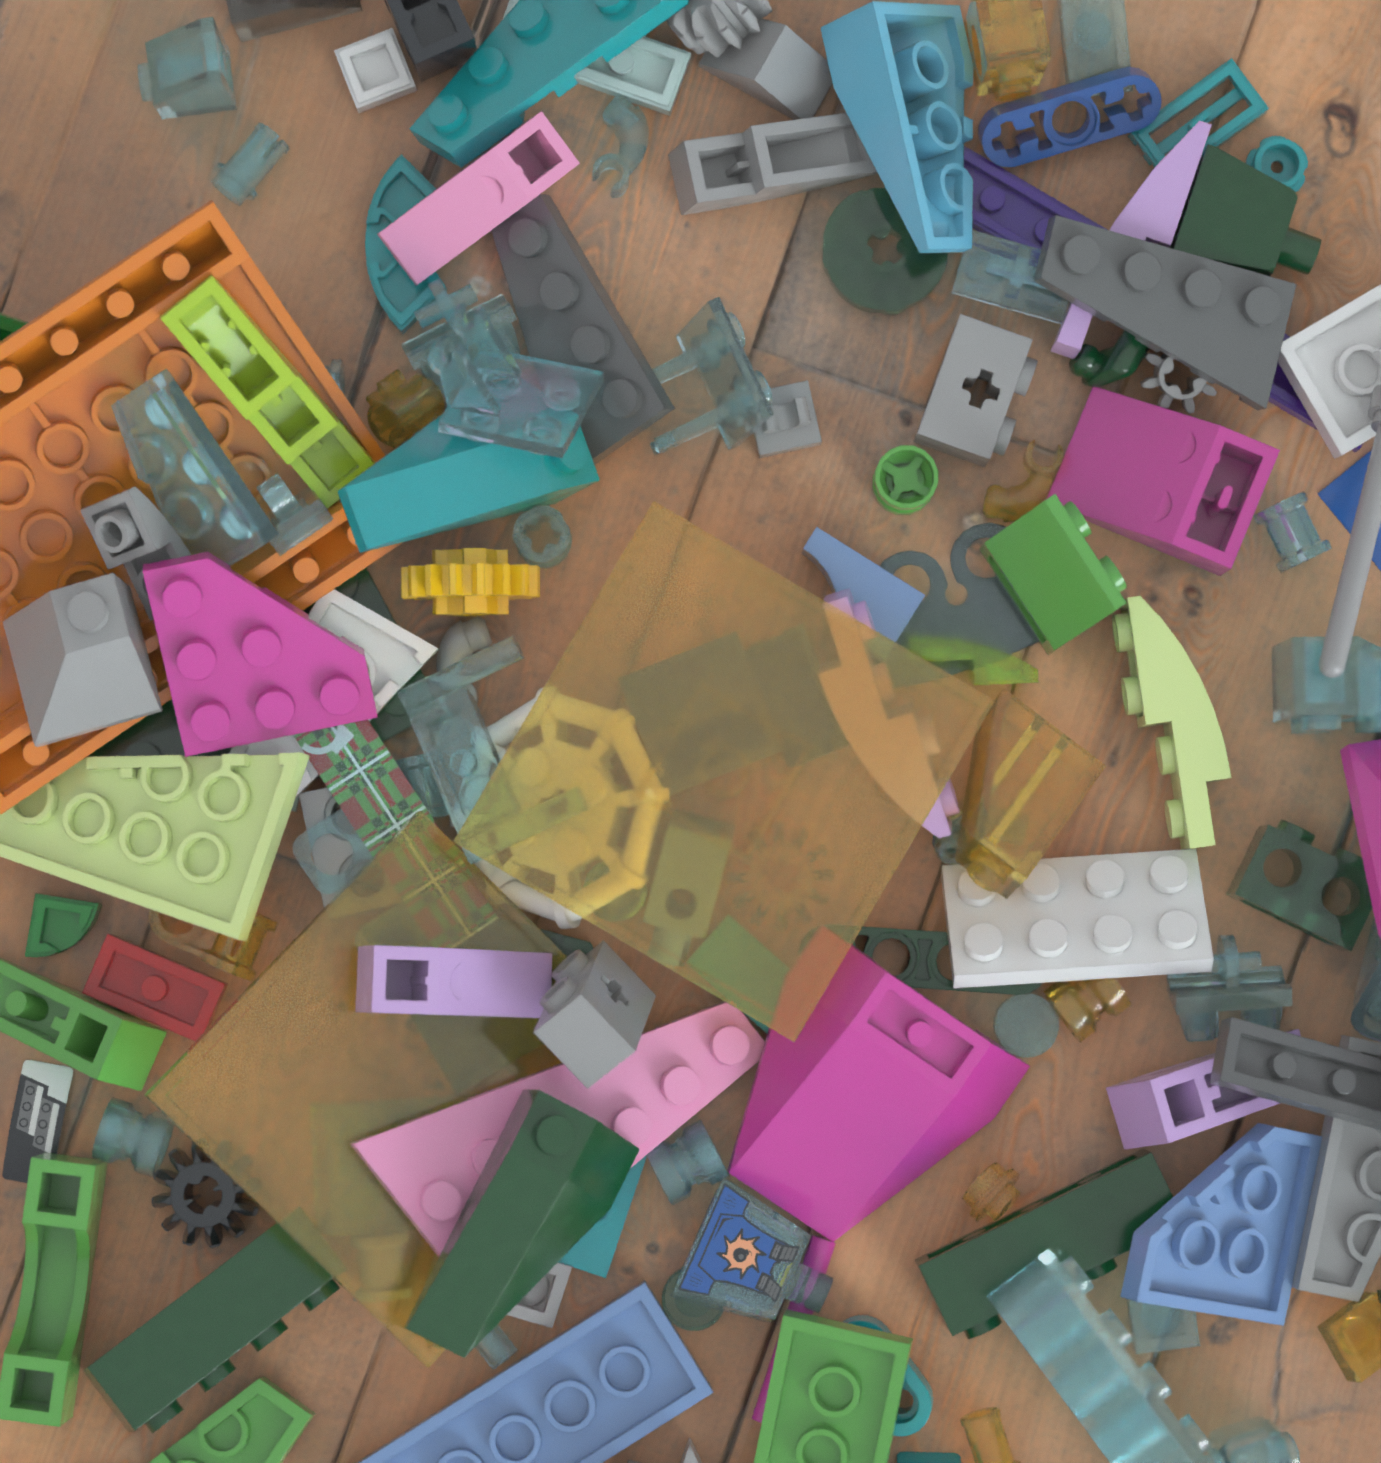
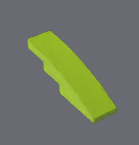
(267, 389)

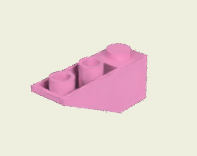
(478, 198)

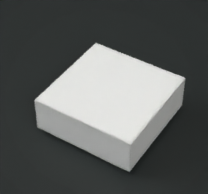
(375, 70)

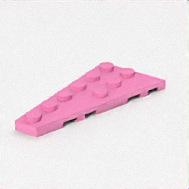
(669, 1078)

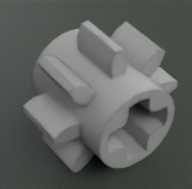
(1165, 365)

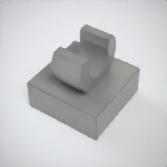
(793, 422)

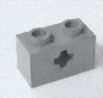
(974, 353)
(594, 1012)

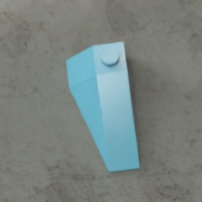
(903, 90)

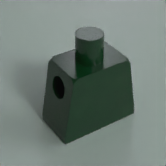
(1242, 218)

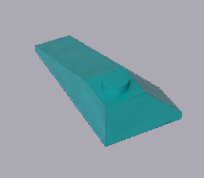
(455, 482)

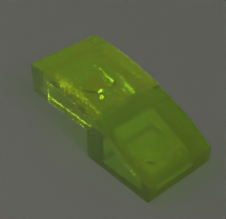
(986, 663)

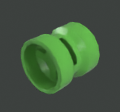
(911, 470)

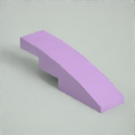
(1148, 216)

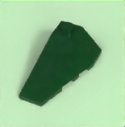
(529, 1207)

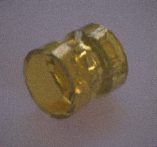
(1083, 1002)

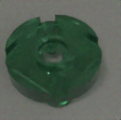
(848, 258)

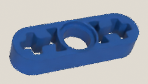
(1110, 87)

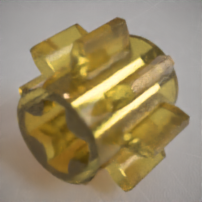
(402, 407)

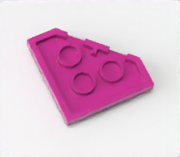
(248, 660)

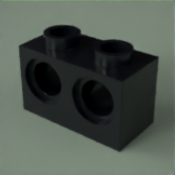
(433, 34)

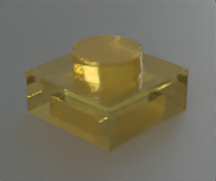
(1355, 1337)

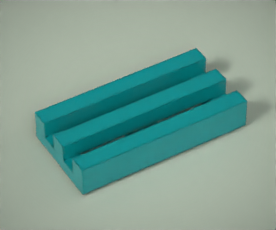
(1243, 90)

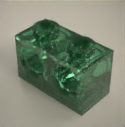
(1300, 899)

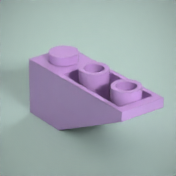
(451, 981)

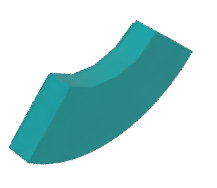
(396, 194)

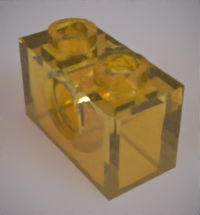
(1007, 46)

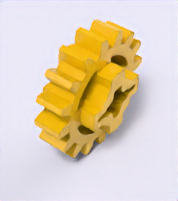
(470, 582)

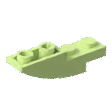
(1170, 693)

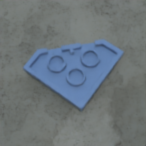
(1231, 1232)

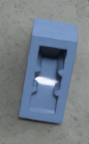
(887, 597)

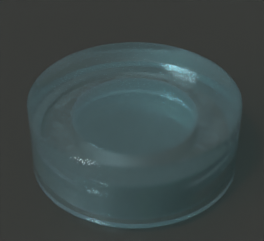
(1026, 1025)

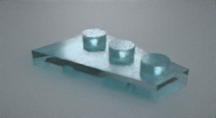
(189, 472)

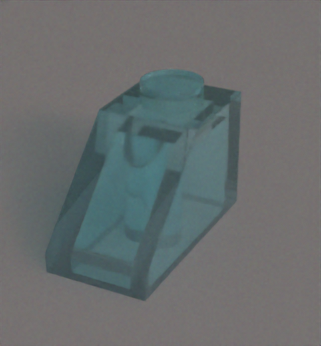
(188, 71)

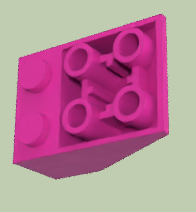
(1164, 478)

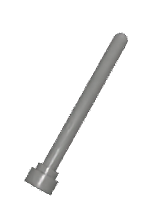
(1357, 557)

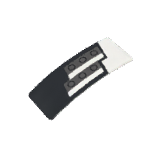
(36, 1116)

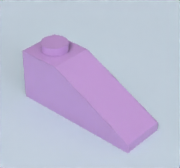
(1177, 1103)

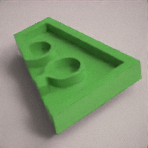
(250, 1428)

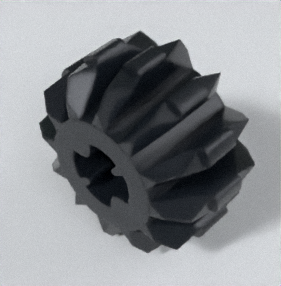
(185, 1202)

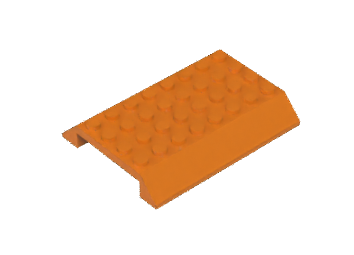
(68, 451)

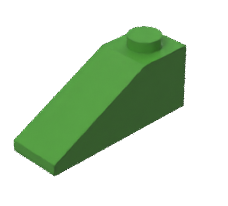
(76, 1028)

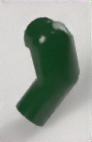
(1109, 364)

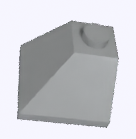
(81, 660)

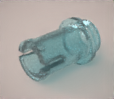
(249, 165)

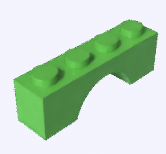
(51, 1316)

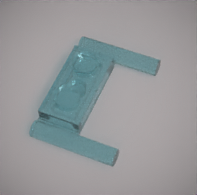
(454, 729)

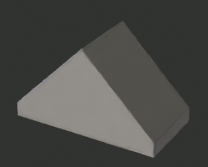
(775, 70)

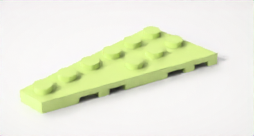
(163, 831)

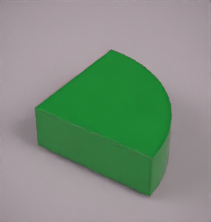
(59, 924)

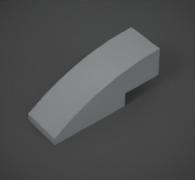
(767, 163)

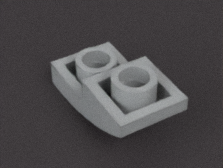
(133, 534)

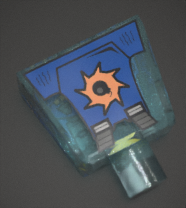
(748, 1260)

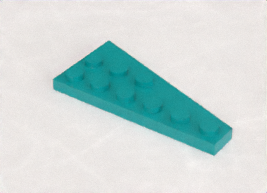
(523, 61)

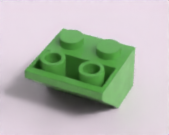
(1054, 572)

